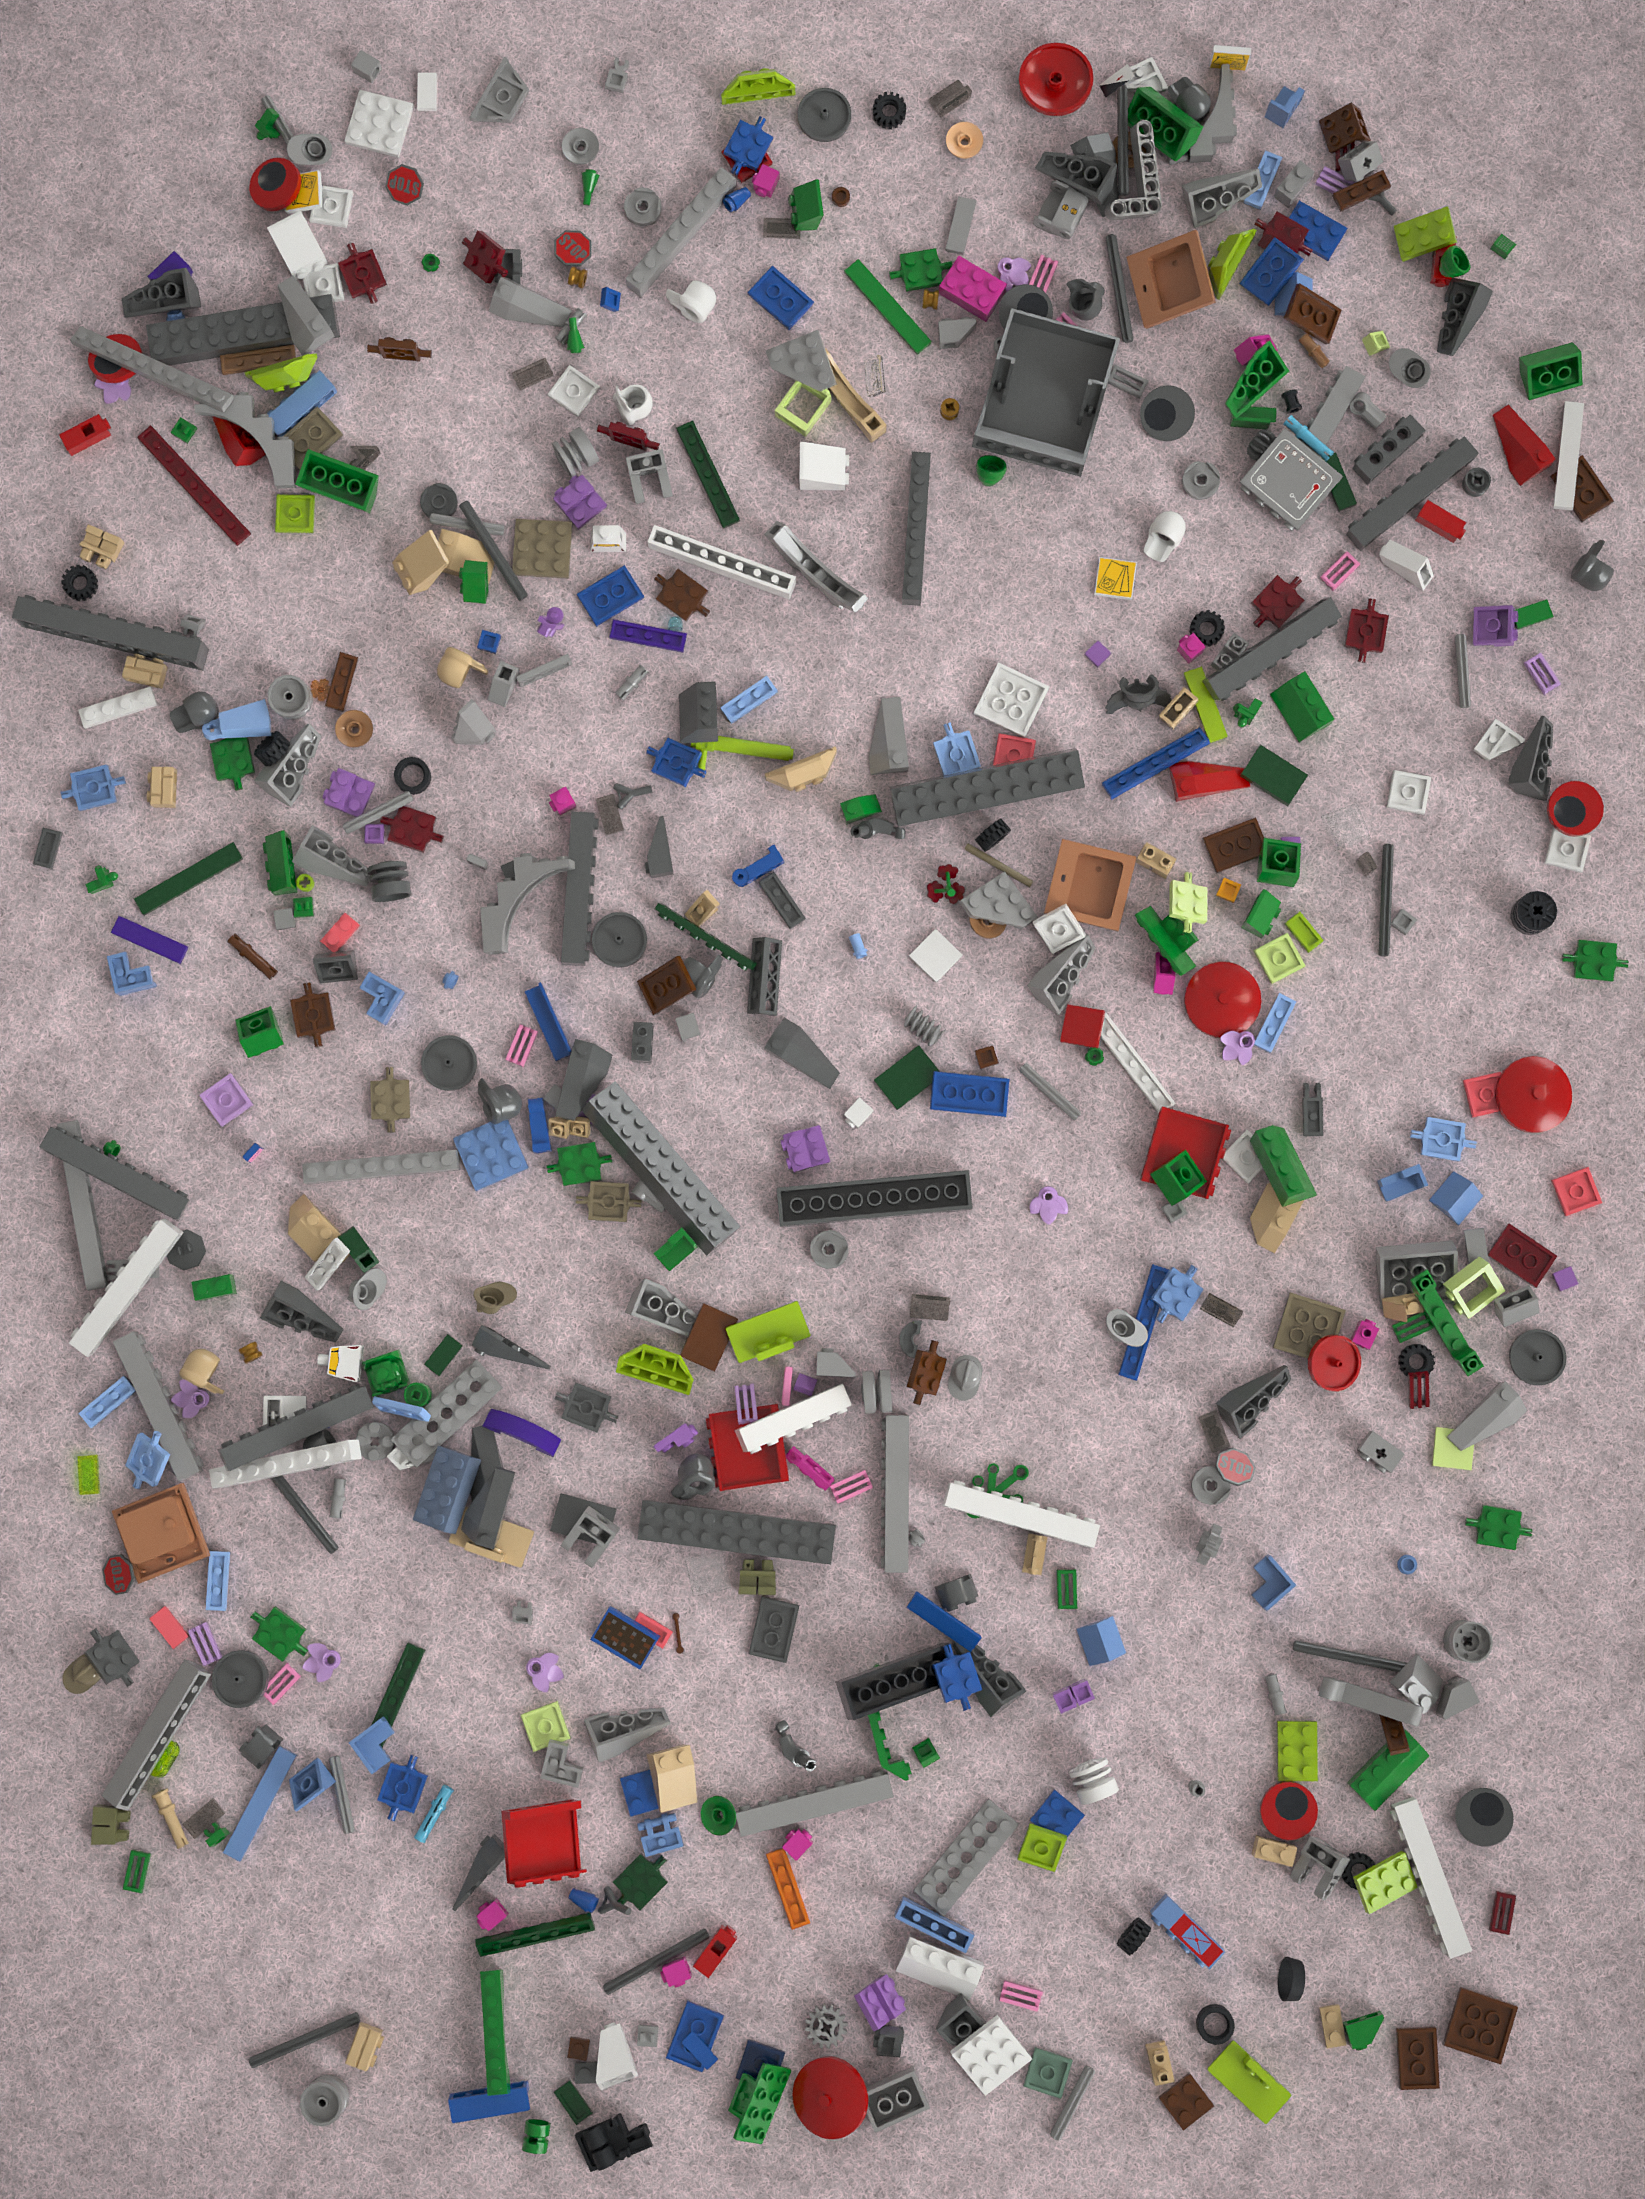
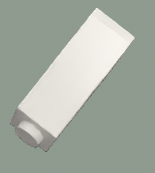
(1407, 564)

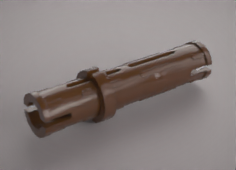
(245, 950)

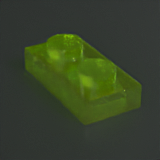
(88, 1474)

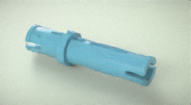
(1305, 435)
(444, 1793)

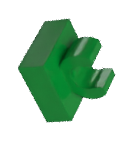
(183, 430)
(303, 907)
(216, 1837)

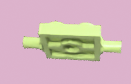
(1188, 902)

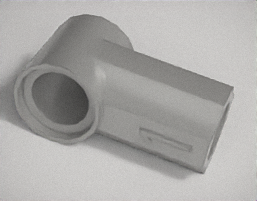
(1369, 411)
(645, 1194)

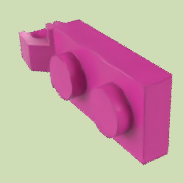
(810, 1467)

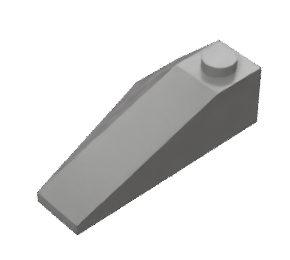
(522, 304)
(323, 857)
(657, 1305)
(619, 1733)

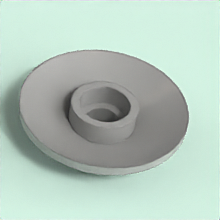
(577, 138)

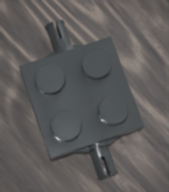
(586, 1407)
(111, 1657)

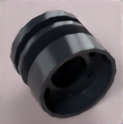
(1523, 917)

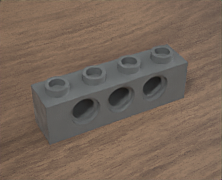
(1409, 427)

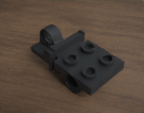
(611, 2141)

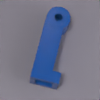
(744, 876)
(539, 1126)

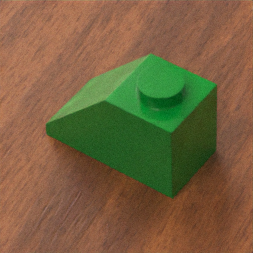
(860, 808)
(1363, 2030)

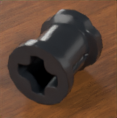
(1291, 401)

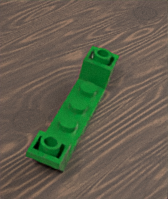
(1448, 1331)
(897, 1767)

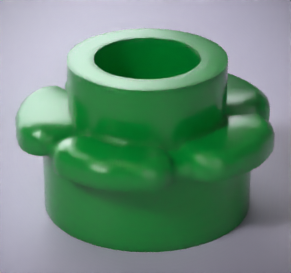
(430, 258)
(1099, 1056)
(111, 1148)

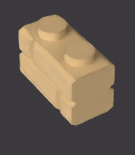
(144, 671)
(1178, 708)
(162, 787)
(1274, 1851)
(364, 2046)

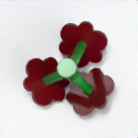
(952, 892)

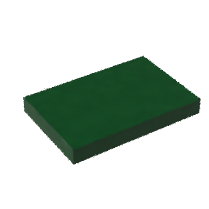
(1274, 775)
(907, 1077)

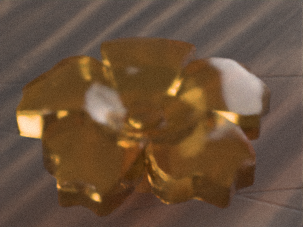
(320, 689)

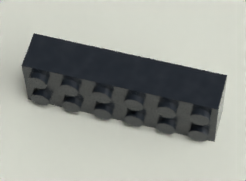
(890, 1683)

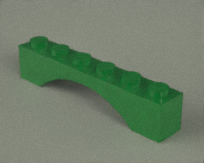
(494, 2033)

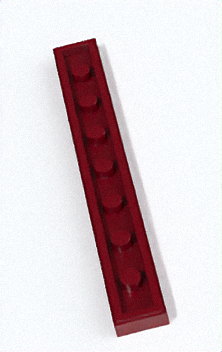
(194, 485)

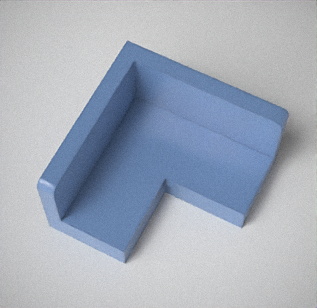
(1284, 106)
(127, 980)
(386, 997)
(1402, 1182)
(1276, 1583)
(368, 1745)

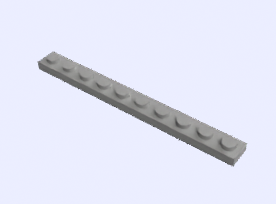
(152, 369)

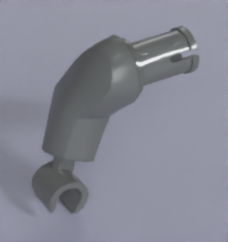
(874, 826)
(795, 1754)

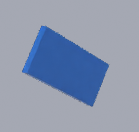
(969, 1094)

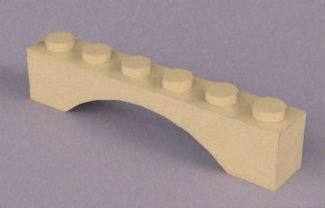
(861, 413)

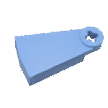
(243, 721)

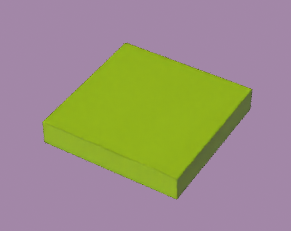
(294, 513)
(1042, 1847)

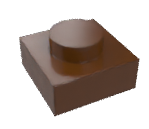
(986, 1057)
(578, 2048)

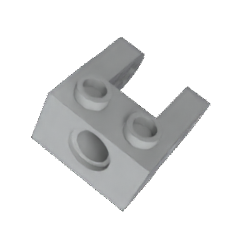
(648, 464)
(595, 1526)
(1332, 1860)

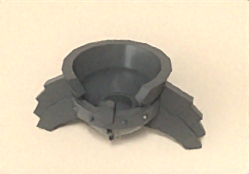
(1138, 695)

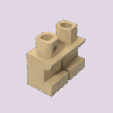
(101, 544)
(1156, 859)
(1159, 2063)

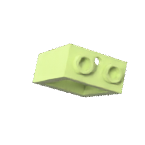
(792, 420)
(1466, 1276)

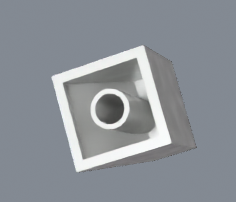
(297, 245)
(823, 467)
(614, 2058)

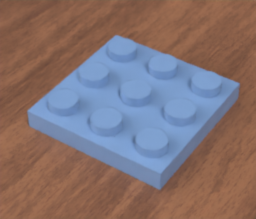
(490, 1154)

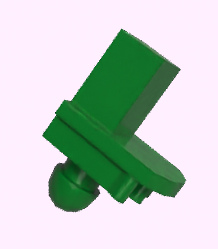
(265, 125)
(1244, 714)
(104, 880)

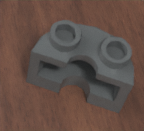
(513, 263)
(906, 1338)
(957, 1592)
(261, 1745)
(889, 2041)

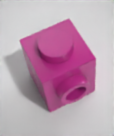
(765, 181)
(1190, 647)
(562, 801)
(1365, 1334)
(797, 1843)
(491, 1914)
(676, 1972)

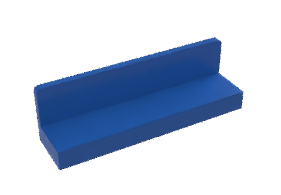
(548, 1022)
(944, 1621)
(477, 2105)

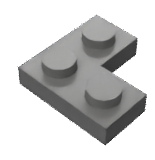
(556, 1768)

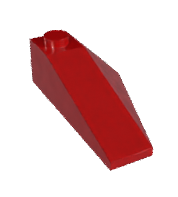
(238, 443)
(1523, 448)
(1204, 779)

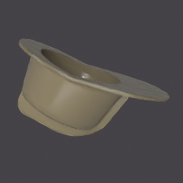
(494, 1296)
(80, 1676)

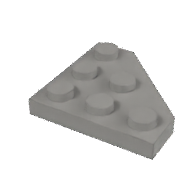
(804, 361)
(999, 903)

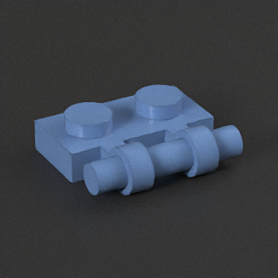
(663, 1840)

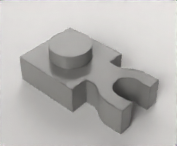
(617, 78)

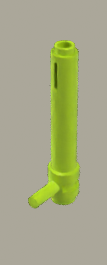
(743, 747)

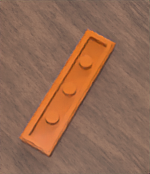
(788, 1888)

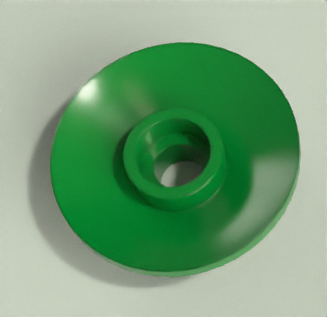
(711, 1815)

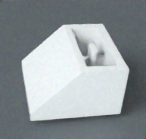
(280, 1406)

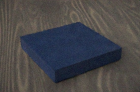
(757, 2054)

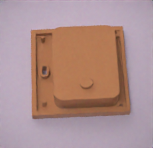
(1173, 278)
(1093, 883)
(159, 1530)

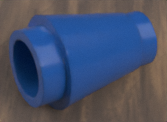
(736, 199)
(584, 1900)

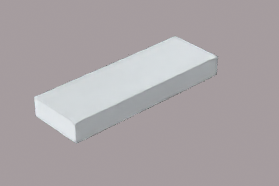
(327, 1264)

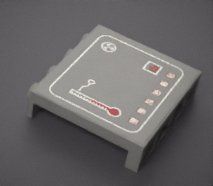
(1290, 480)

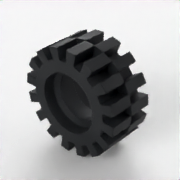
(887, 121)
(72, 575)
(1214, 619)
(272, 748)
(992, 835)
(1416, 1349)
(1355, 1859)
(1134, 1936)

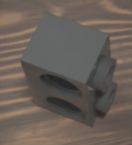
(642, 1042)

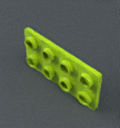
(768, 1333)
(1249, 2082)

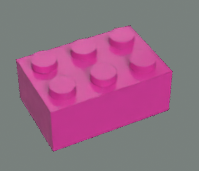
(972, 288)

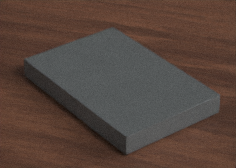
(571, 1509)
(774, 1629)

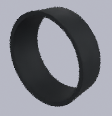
(1291, 1979)

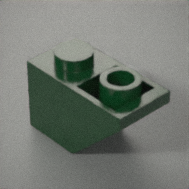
(358, 1249)

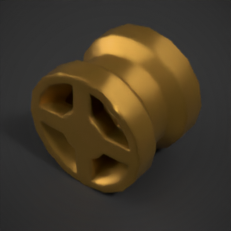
(577, 277)
(930, 299)
(951, 412)
(250, 1352)

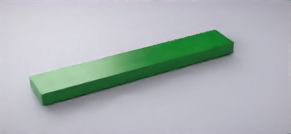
(887, 306)

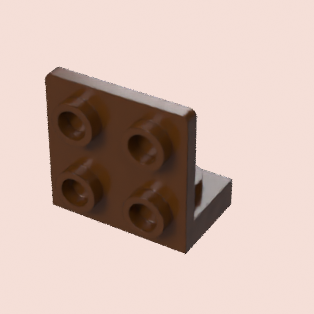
(1344, 127)

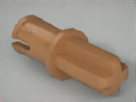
(1314, 350)

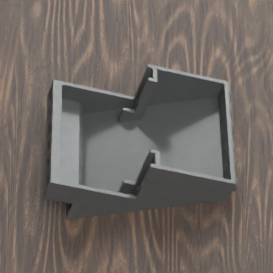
(1046, 392)

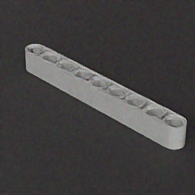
(85, 1219)

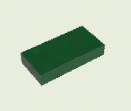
(443, 1355)
(573, 2102)

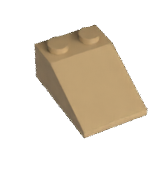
(461, 548)
(420, 563)
(673, 1777)

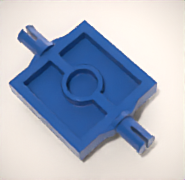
(748, 145)
(676, 762)
(957, 1677)
(402, 1787)

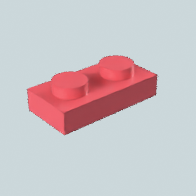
(340, 933)

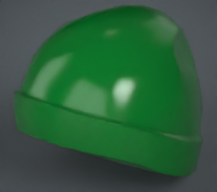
(1454, 262)
(990, 469)

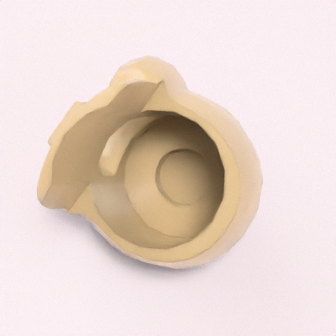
(455, 667)
(199, 1368)

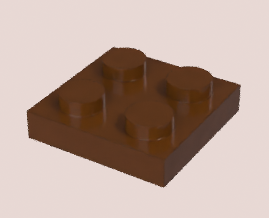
(1186, 2101)

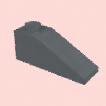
(659, 856)

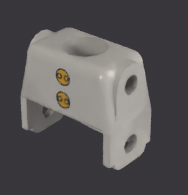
(1061, 210)

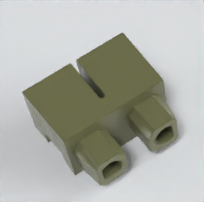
(749, 1576)
(107, 1825)

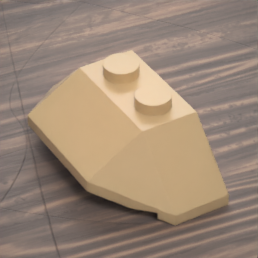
(803, 772)
(1271, 1220)
(311, 1228)

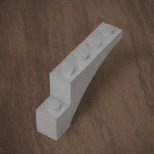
(1219, 125)

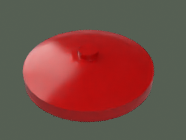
(1055, 79)
(1222, 999)
(1533, 1094)
(830, 2097)

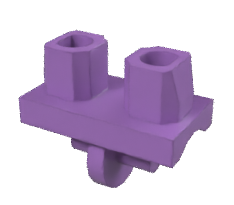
(551, 622)

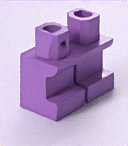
(1071, 1695)

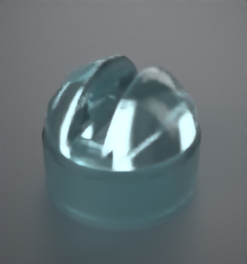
(675, 624)

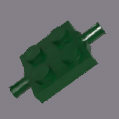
(641, 1881)

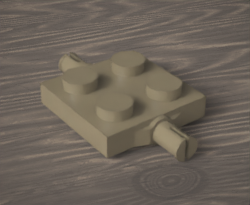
(390, 1100)
(608, 1201)

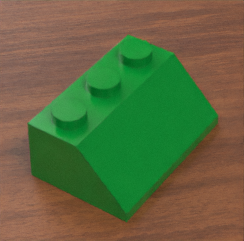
(1551, 370)
(1302, 706)
(279, 863)

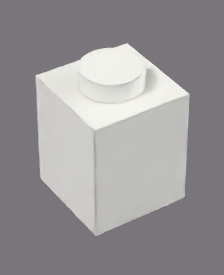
(858, 1113)

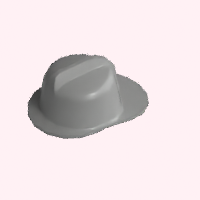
(309, 149)
(1409, 368)
(367, 1289)
(1125, 1328)
(965, 1377)

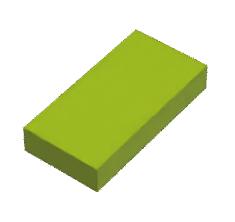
(1304, 932)

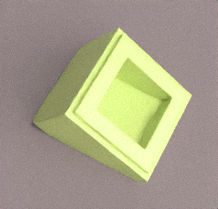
(1375, 342)

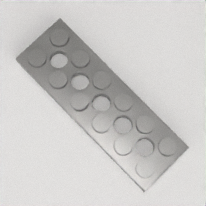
(460, 1415)
(952, 1857)

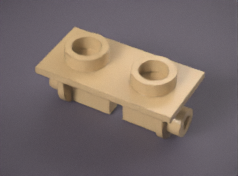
(1034, 1554)

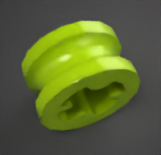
(309, 887)

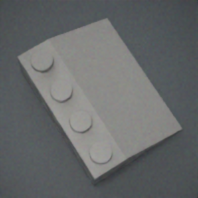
(1402, 1262)

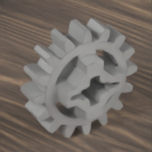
(1209, 1544)
(834, 2021)

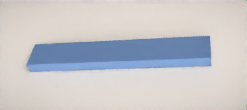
(259, 1803)

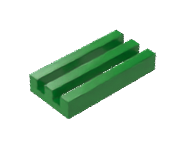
(1398, 1333)
(1074, 1584)
(140, 1854)

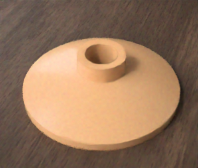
(967, 132)

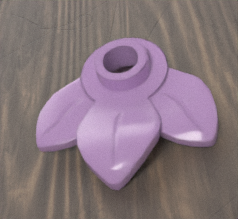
(1016, 274)
(113, 391)
(1235, 1048)
(1048, 1207)
(188, 1399)
(319, 1663)
(547, 1673)

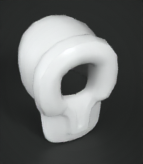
(695, 302)
(633, 403)
(1170, 525)

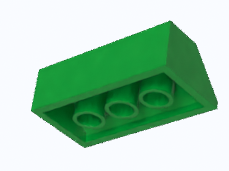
(1172, 128)
(338, 481)
(1282, 1165)
(1386, 1773)

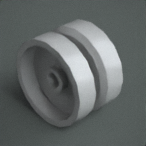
(300, 702)
(876, 1391)
(312, 2100)

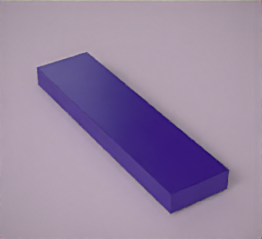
(648, 636)
(149, 939)

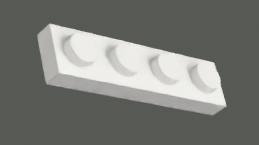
(117, 707)

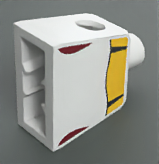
(607, 539)
(343, 1362)

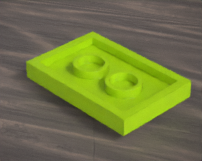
(1425, 234)
(1297, 1751)
(1385, 1882)

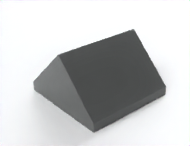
(336, 966)

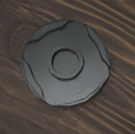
(444, 500)

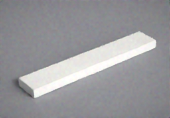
(1568, 455)
(1134, 1065)

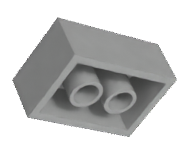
(895, 2099)

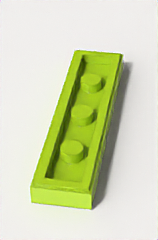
(1206, 705)

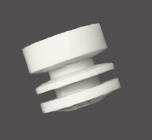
(1094, 1783)

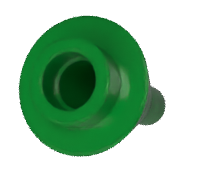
(589, 181)
(574, 341)

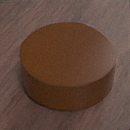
(840, 196)

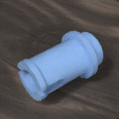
(857, 945)

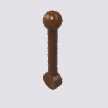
(679, 1649)

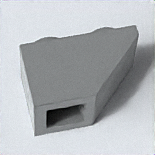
(954, 332)
(503, 683)

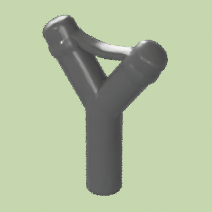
(1384, 202)
(630, 793)
(613, 1903)

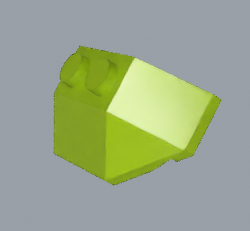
(757, 86)
(1228, 259)
(284, 373)
(656, 1367)

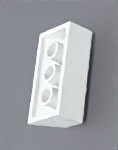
(940, 1966)

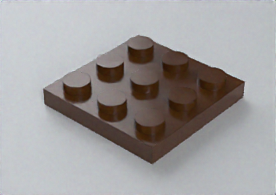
(1480, 2025)

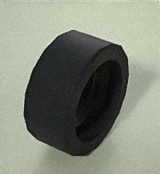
(412, 761)
(1215, 2008)

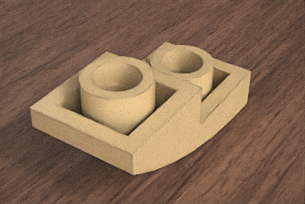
(563, 1128)

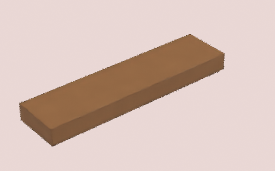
(255, 359)

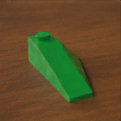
(1258, 377)

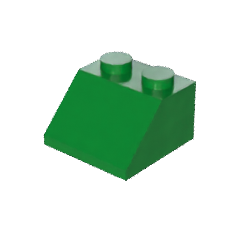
(806, 206)
(1279, 862)
(1261, 914)
(259, 1032)
(1178, 1178)

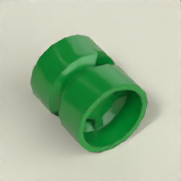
(418, 1394)
(536, 2129)

